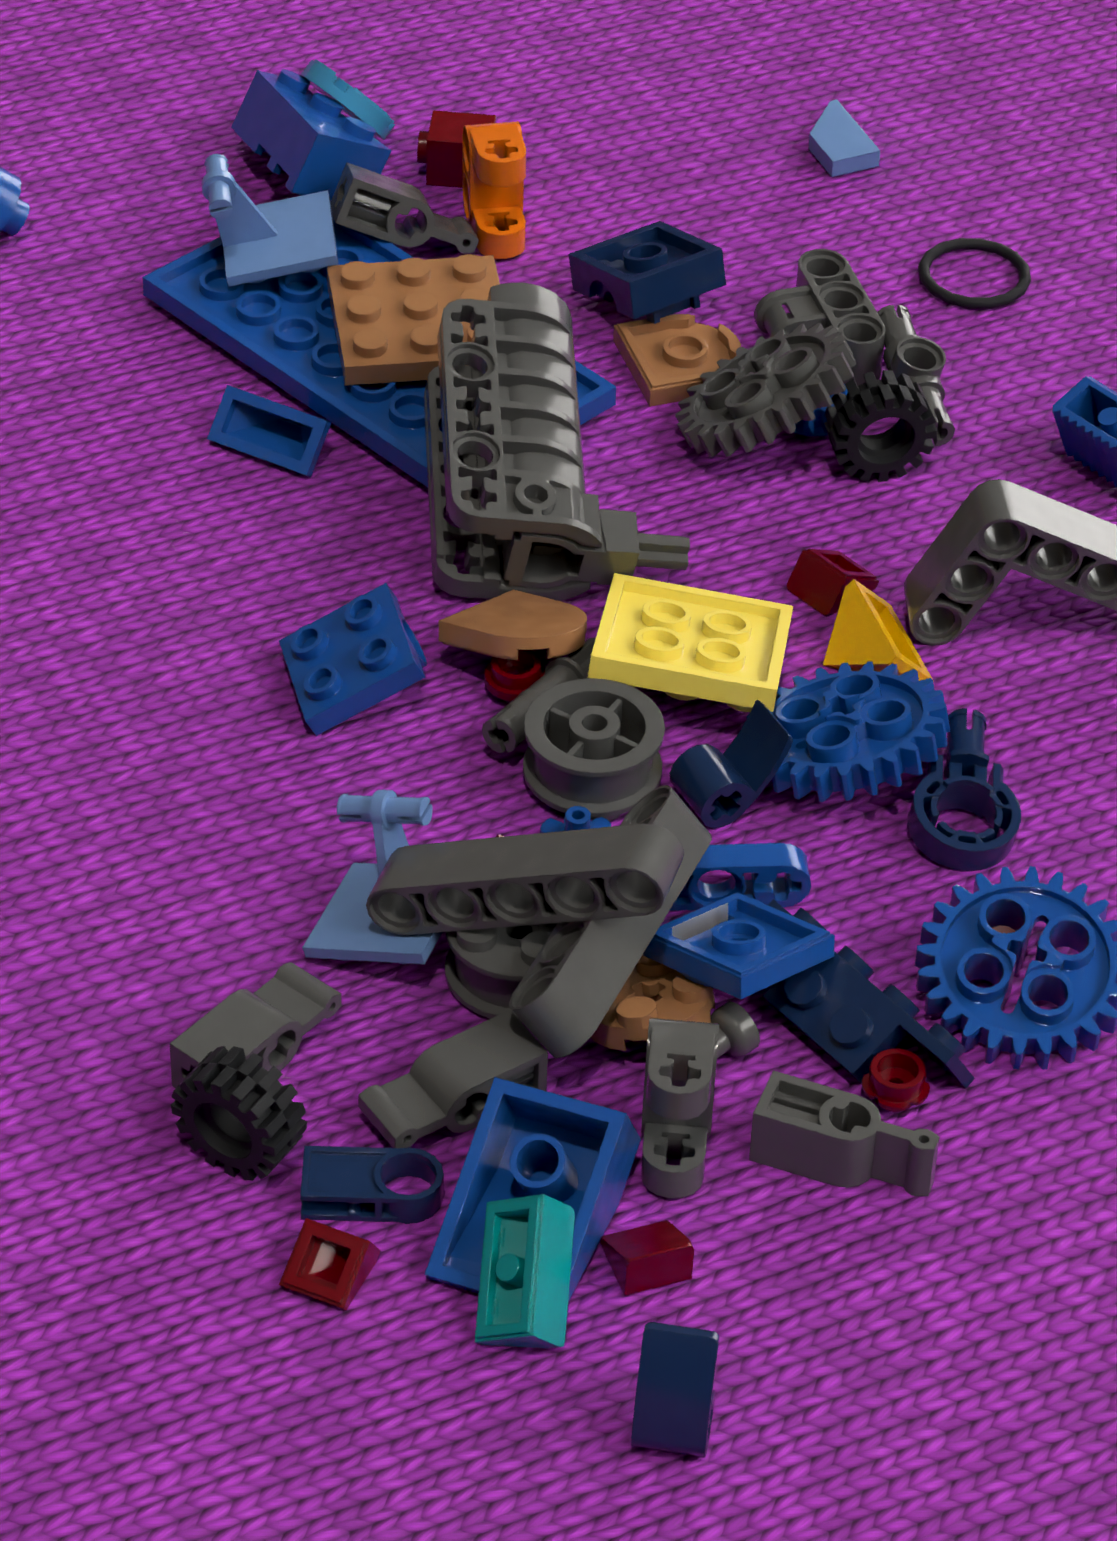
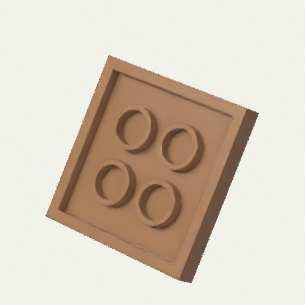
(393, 312)

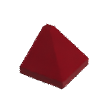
(328, 1264)

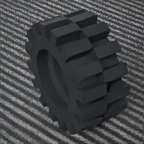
(869, 404)
(239, 1113)

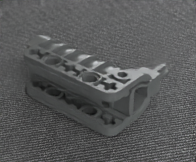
(514, 458)

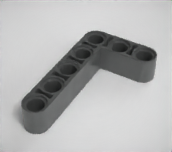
(1000, 531)

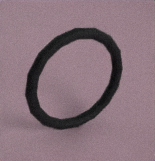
(974, 302)

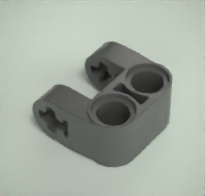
(677, 1104)

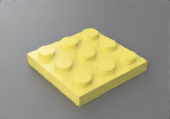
(691, 642)

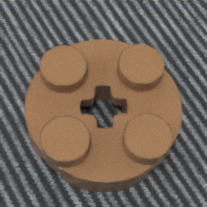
(652, 993)

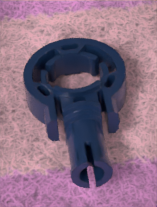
(966, 788)

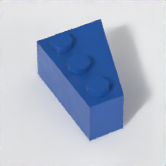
(305, 133)

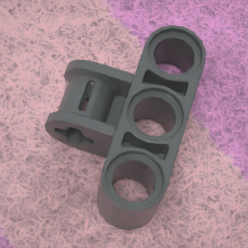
(828, 295)

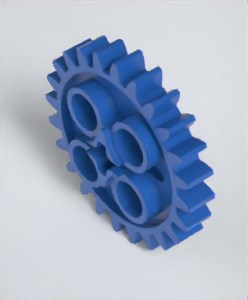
(858, 730)
(966, 948)

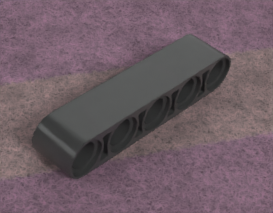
(526, 879)
(591, 960)

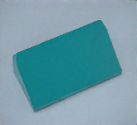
(525, 1273)

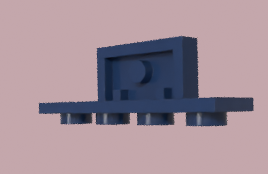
(854, 1018)

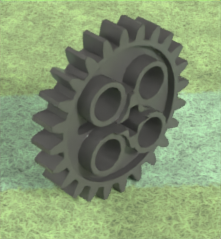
(765, 390)

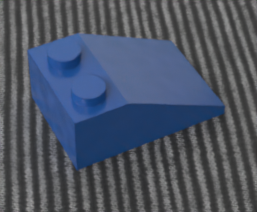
(530, 1147)

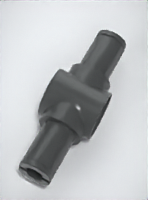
(920, 360)

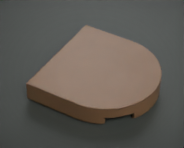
(672, 354)
(515, 623)

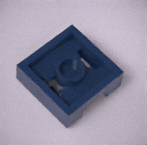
(649, 271)

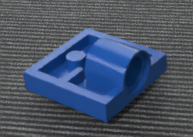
(352, 659)

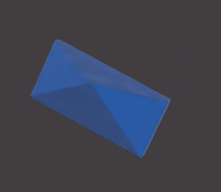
(269, 430)

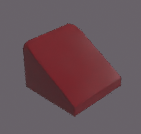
(822, 577)
(649, 1256)

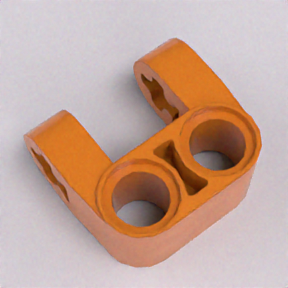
(495, 186)

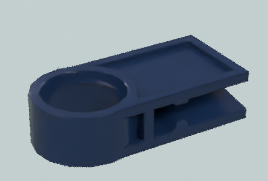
(353, 1183)

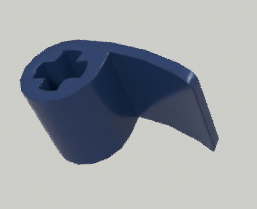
(727, 783)
(675, 1389)

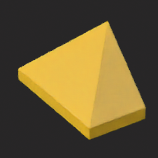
(870, 631)

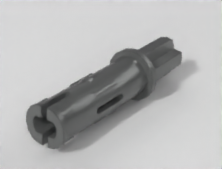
(506, 728)

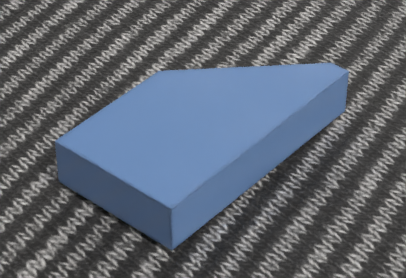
(841, 142)

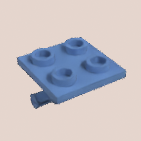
(269, 236)
(345, 927)

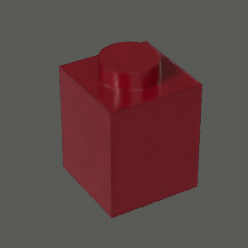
(442, 146)

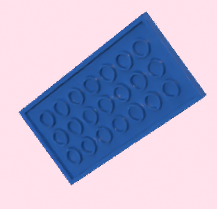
(290, 338)

